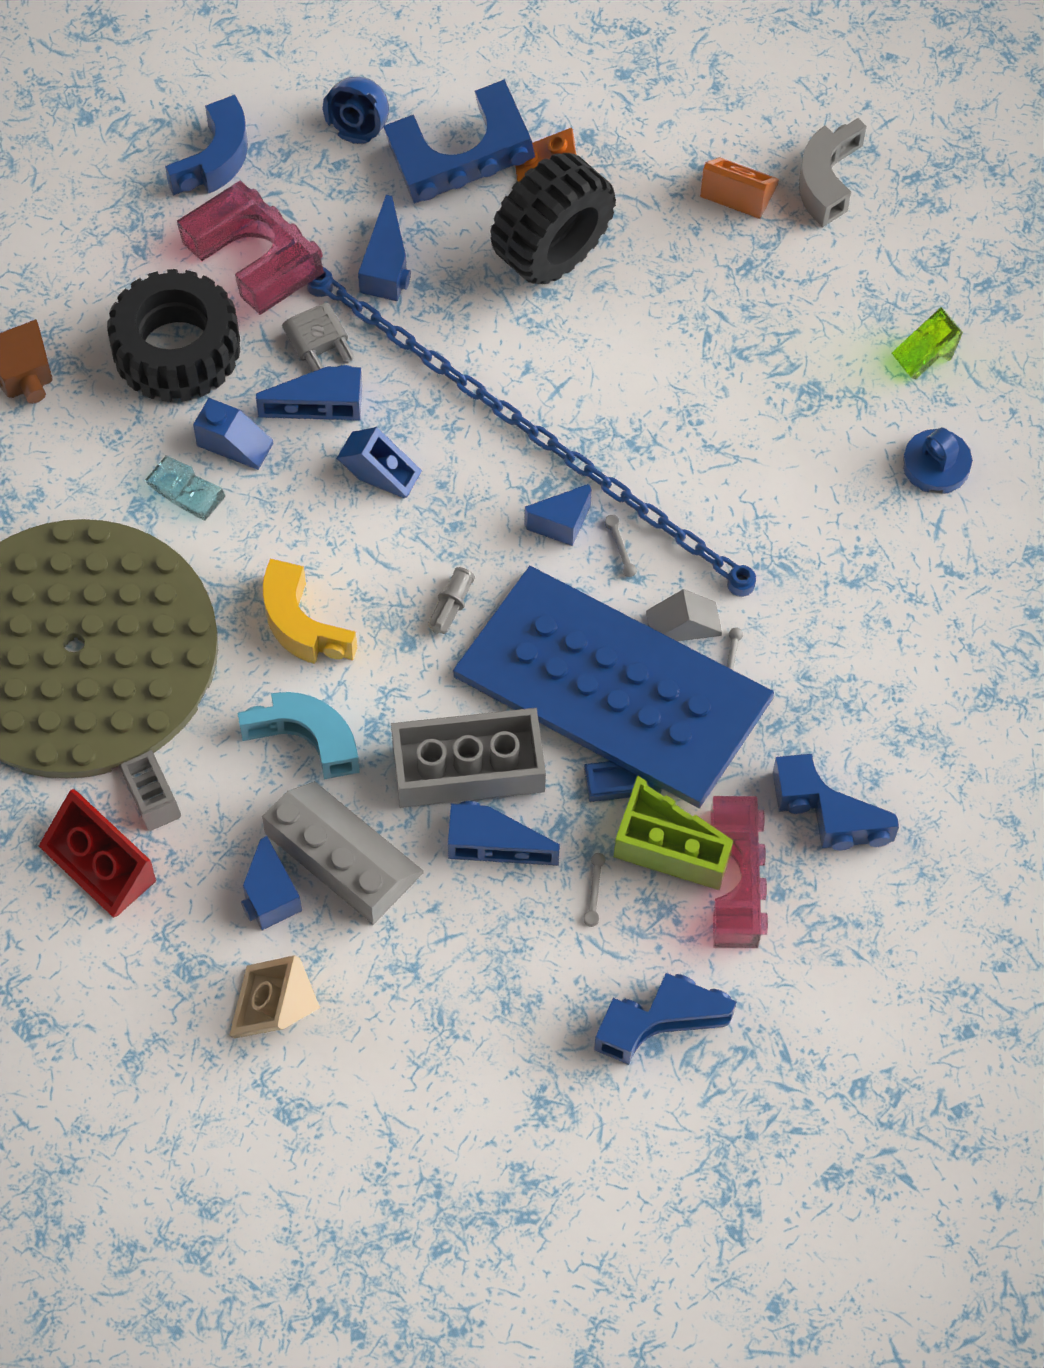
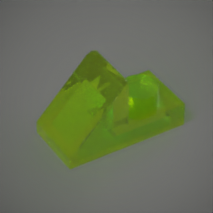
(928, 343)

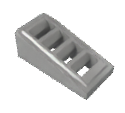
(159, 809)

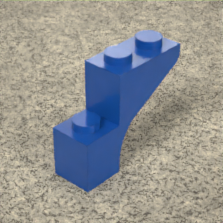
(840, 818)
(676, 1007)

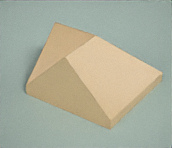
(273, 997)

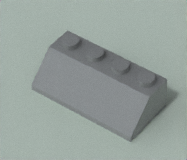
(340, 849)

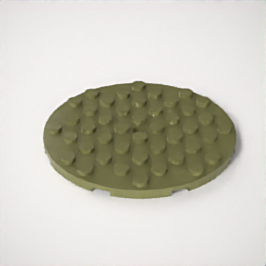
(142, 657)

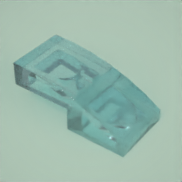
(185, 489)

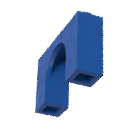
(433, 173)

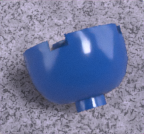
(356, 109)

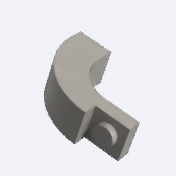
(819, 187)

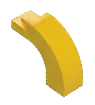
(291, 627)

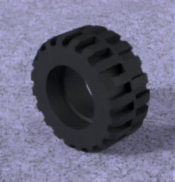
(552, 218)
(168, 300)

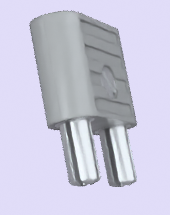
(316, 333)

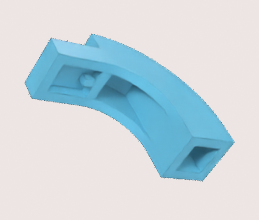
(308, 719)

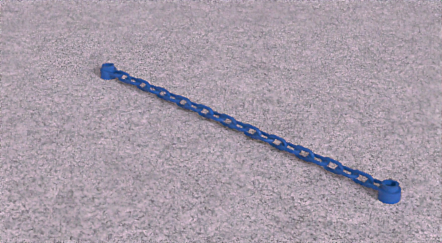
(738, 587)

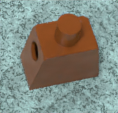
(24, 362)

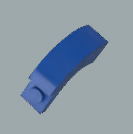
(223, 156)

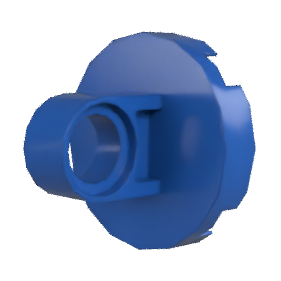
(937, 460)

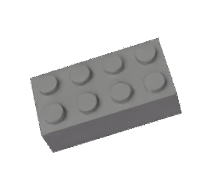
(468, 757)

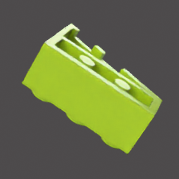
(670, 840)

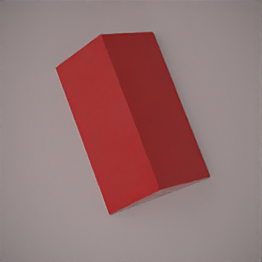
(97, 855)

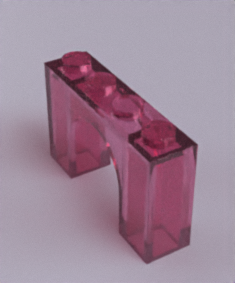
(244, 214)

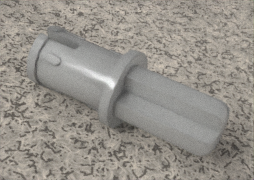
(451, 600)

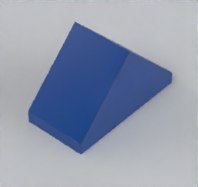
(559, 515)

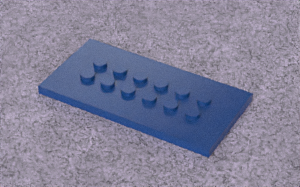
(614, 685)

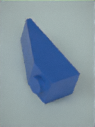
(384, 262)
(322, 394)
(488, 835)

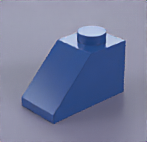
(231, 434)
(379, 462)
(268, 888)

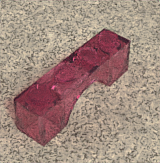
(738, 913)

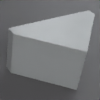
(685, 617)

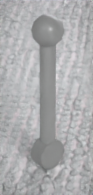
(612, 523)
(735, 635)
(591, 917)

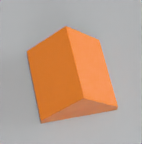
(737, 186)

